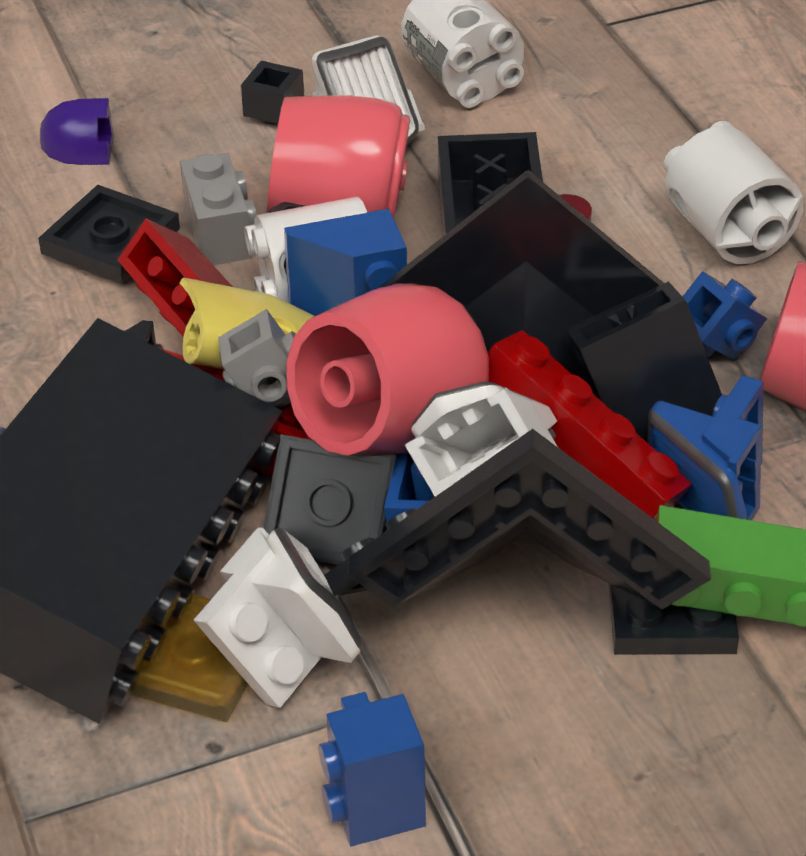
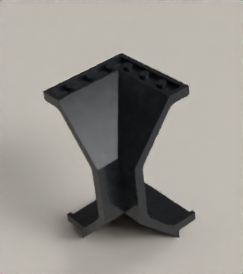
(534, 269)

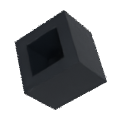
(266, 88)

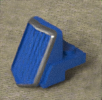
(716, 451)

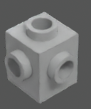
(257, 357)

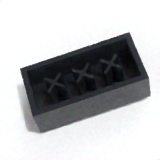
(480, 167)

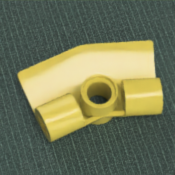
(224, 308)

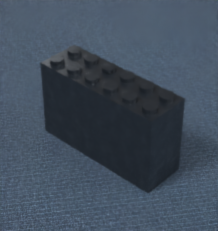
(114, 508)

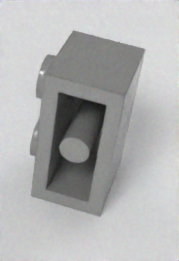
(217, 207)

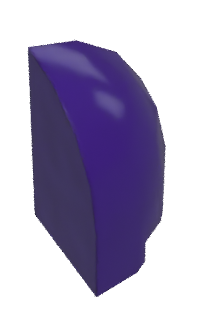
(78, 132)

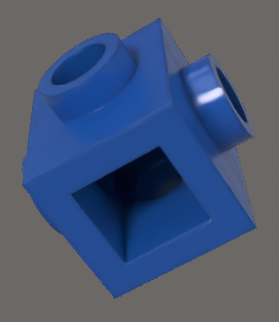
(723, 315)

